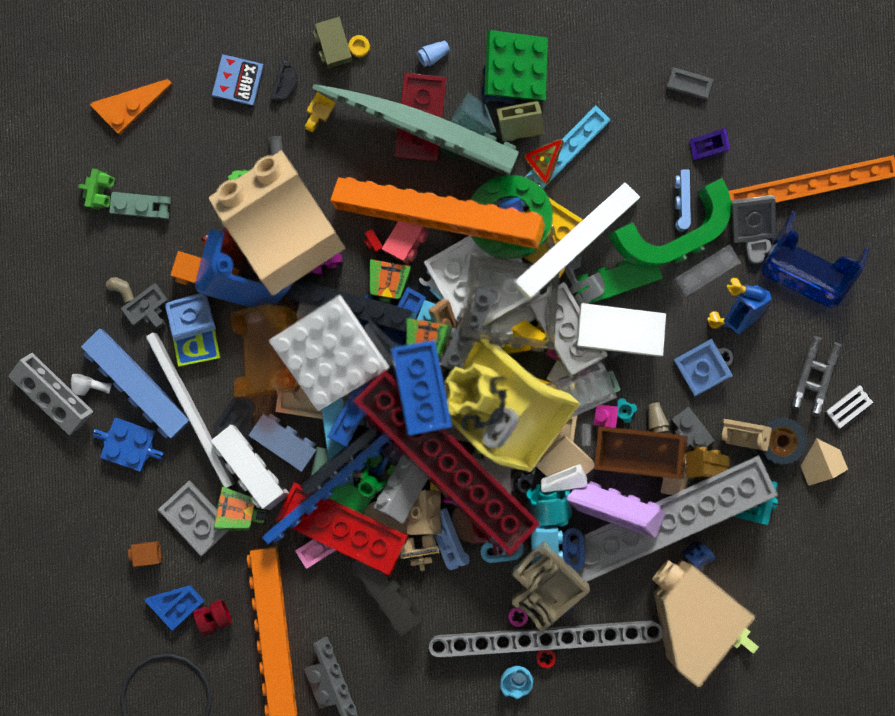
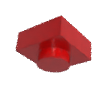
(372, 241)

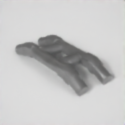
(827, 370)

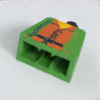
(388, 280)
(423, 331)
(236, 512)

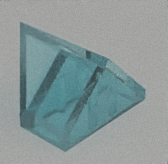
(473, 116)

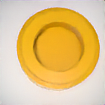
(359, 46)

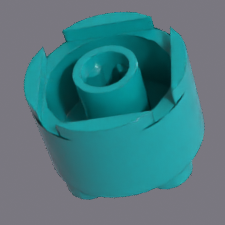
(549, 507)

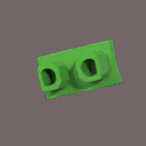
(94, 189)

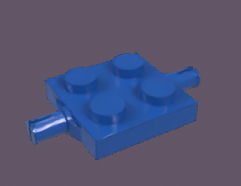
(128, 444)

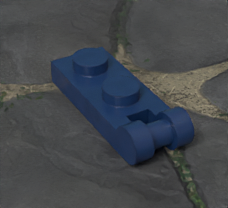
(698, 555)

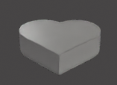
(757, 249)

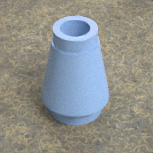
(432, 53)

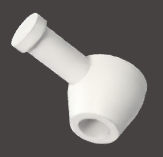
(81, 384)

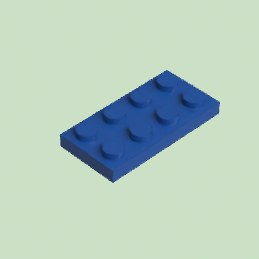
(421, 387)

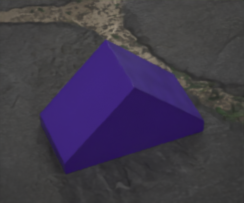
(710, 144)

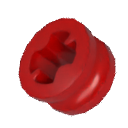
(542, 663)

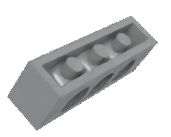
(50, 393)

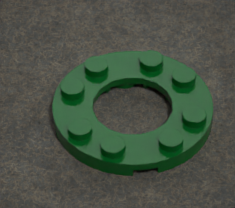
(527, 191)

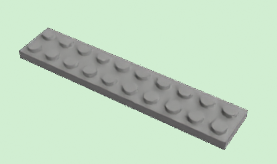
(684, 516)

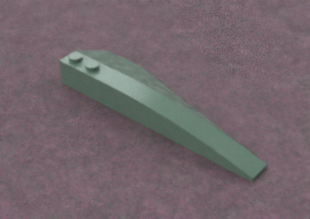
(431, 128)

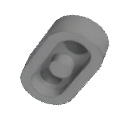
(501, 428)

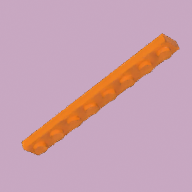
(821, 181)

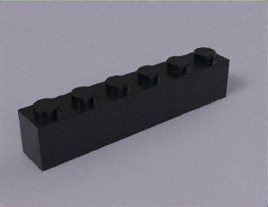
(361, 307)

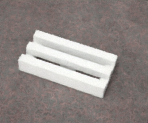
(863, 395)

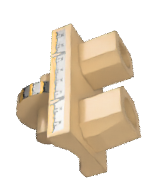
(429, 547)

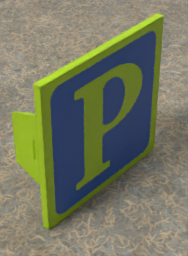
(197, 348)

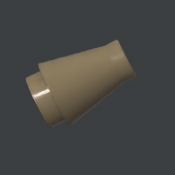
(656, 419)

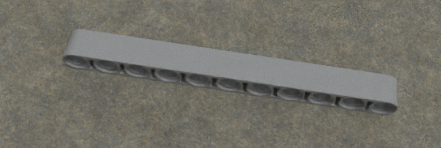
(555, 643)

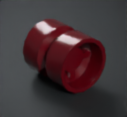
(219, 613)

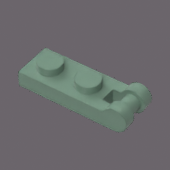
(139, 205)

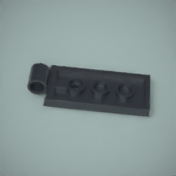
(344, 456)

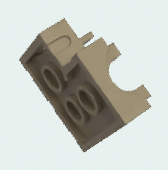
(548, 587)

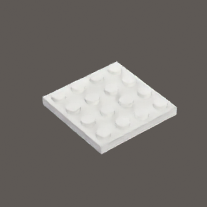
(451, 274)
(329, 353)

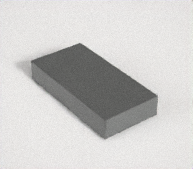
(689, 83)

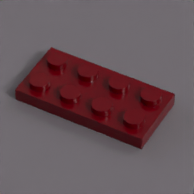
(427, 95)

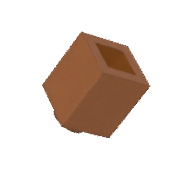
(145, 553)

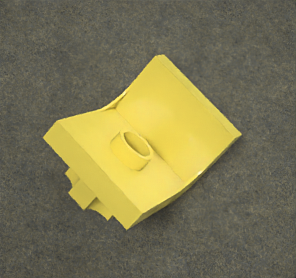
(539, 407)

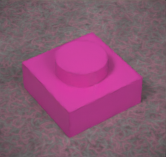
(606, 416)

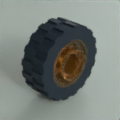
(795, 441)

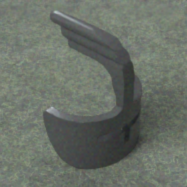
(595, 284)

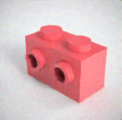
(405, 241)

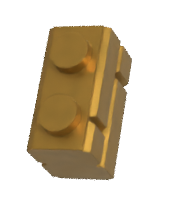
(705, 464)

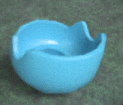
(516, 682)

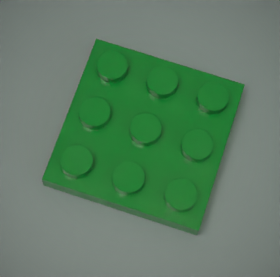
(516, 66)

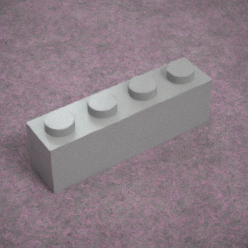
(401, 491)

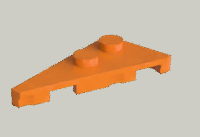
(126, 107)

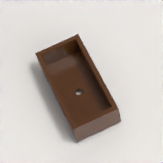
(620, 452)

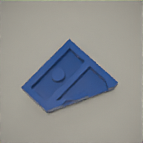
(175, 605)

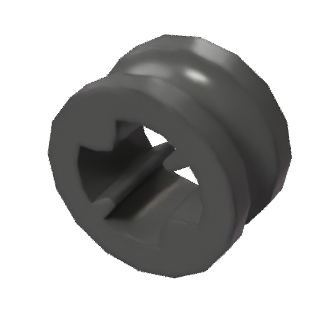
(729, 355)

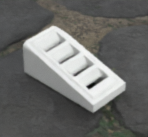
(566, 479)

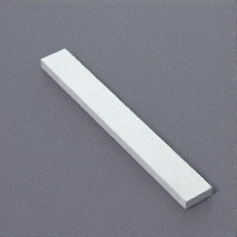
(576, 241)
(190, 409)

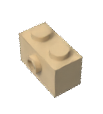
(425, 514)

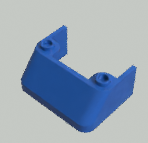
(216, 280)

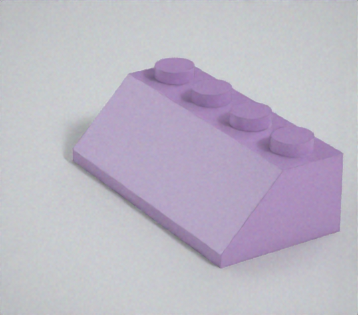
(617, 509)

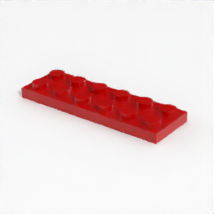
(347, 531)

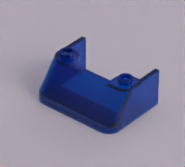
(808, 273)

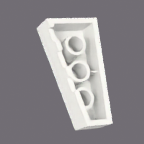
(249, 468)

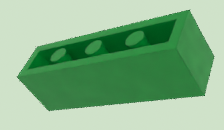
(623, 279)

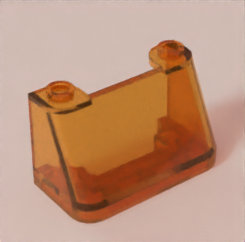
(263, 366)

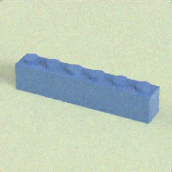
(136, 383)

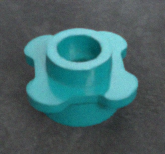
(631, 408)

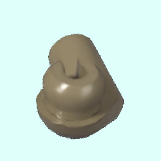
(120, 286)

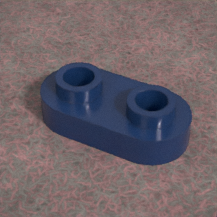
(574, 550)

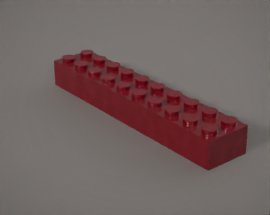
(448, 468)

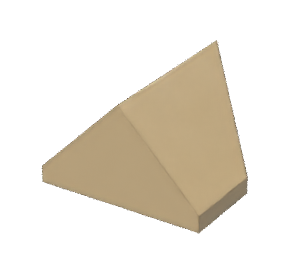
(822, 463)

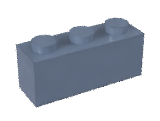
(283, 441)

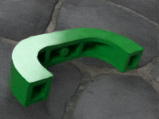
(717, 214)

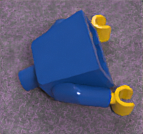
(746, 308)

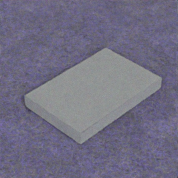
(193, 517)

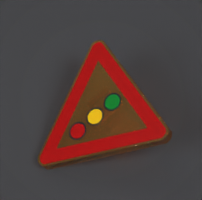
(544, 159)

